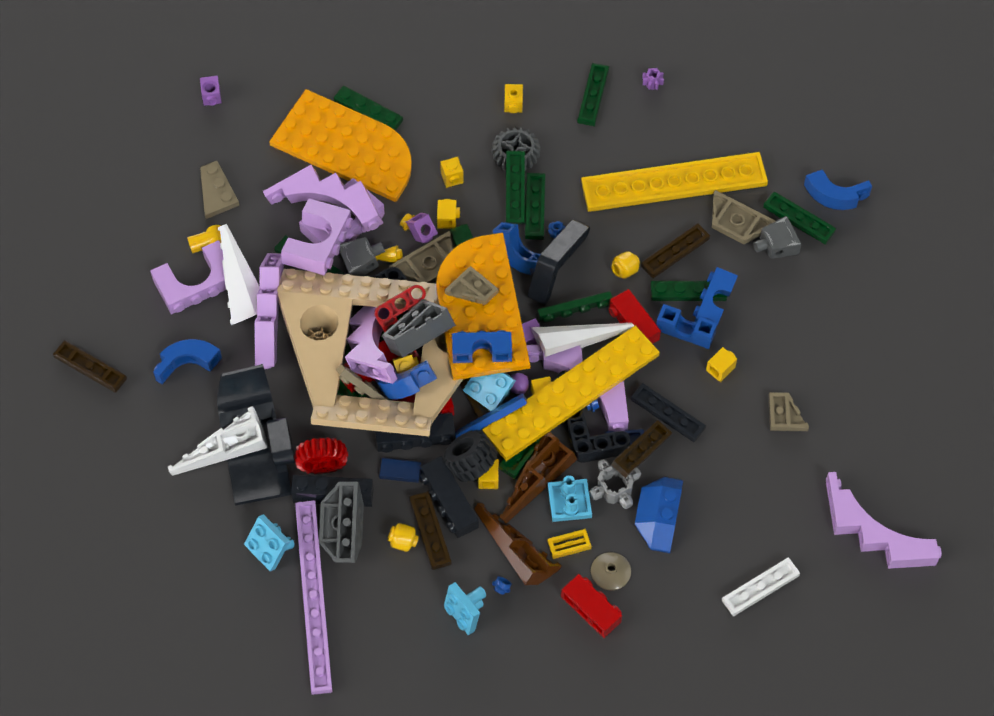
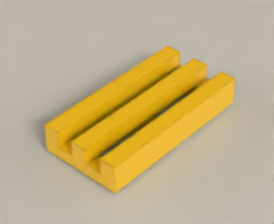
(557, 554)

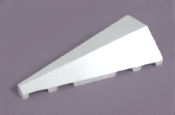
(238, 278)
(560, 338)
(237, 439)

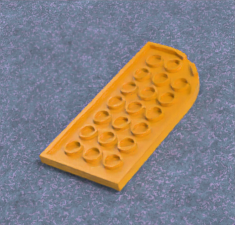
(346, 144)
(489, 258)

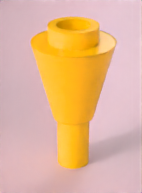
(391, 254)

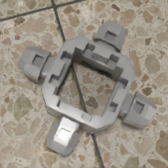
(623, 495)

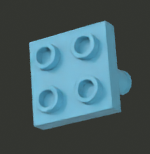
(490, 389)
(569, 499)
(268, 542)
(464, 607)

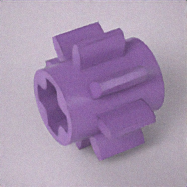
(653, 78)

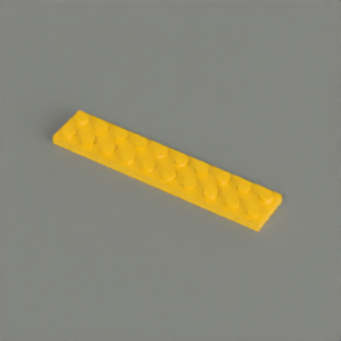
(674, 181)
(571, 392)

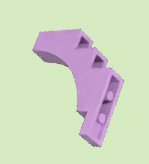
(307, 185)
(267, 311)
(364, 343)
(611, 403)
(851, 518)

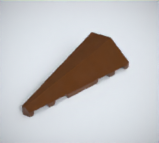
(546, 464)
(523, 556)

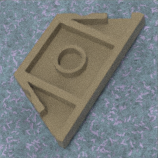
(737, 219)
(426, 261)

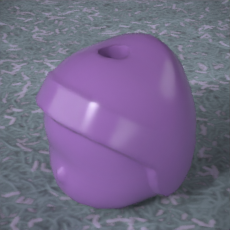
(521, 384)

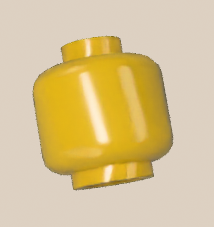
(625, 265)
(402, 537)

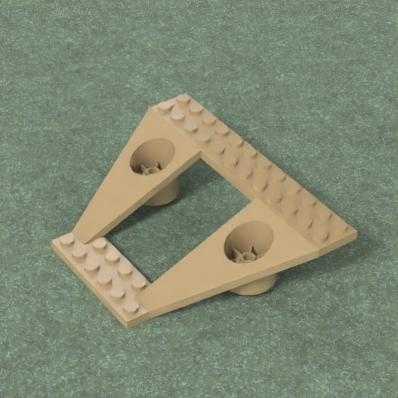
(318, 324)

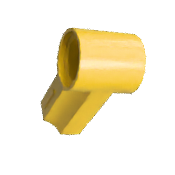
(203, 239)

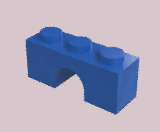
(720, 283)
(673, 324)
(497, 343)

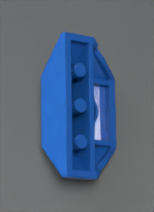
(658, 512)

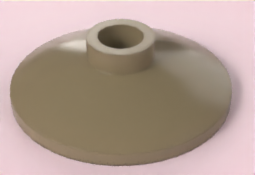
(611, 579)

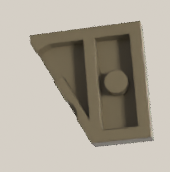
(472, 287)
(784, 414)

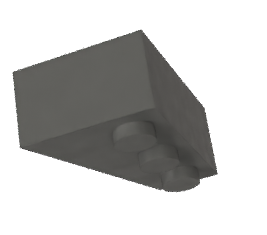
(418, 327)

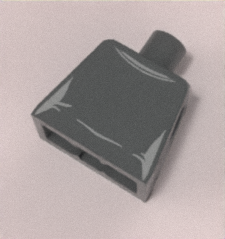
(778, 239)
(360, 256)

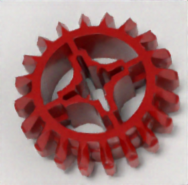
(321, 455)

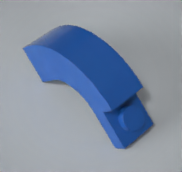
(834, 196)
(518, 255)
(186, 352)
(408, 381)

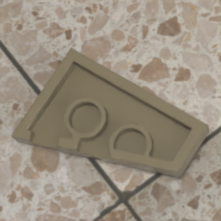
(216, 190)
(361, 387)

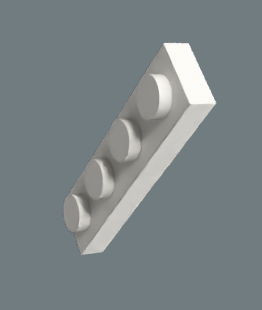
(760, 586)

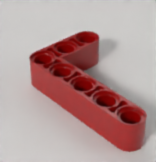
(393, 311)

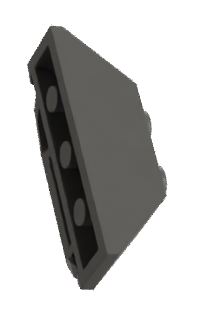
(342, 522)

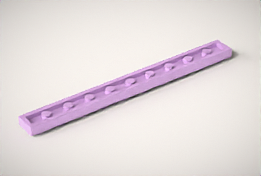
(313, 598)

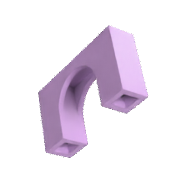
(318, 235)
(318, 256)
(180, 296)

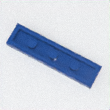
(494, 415)

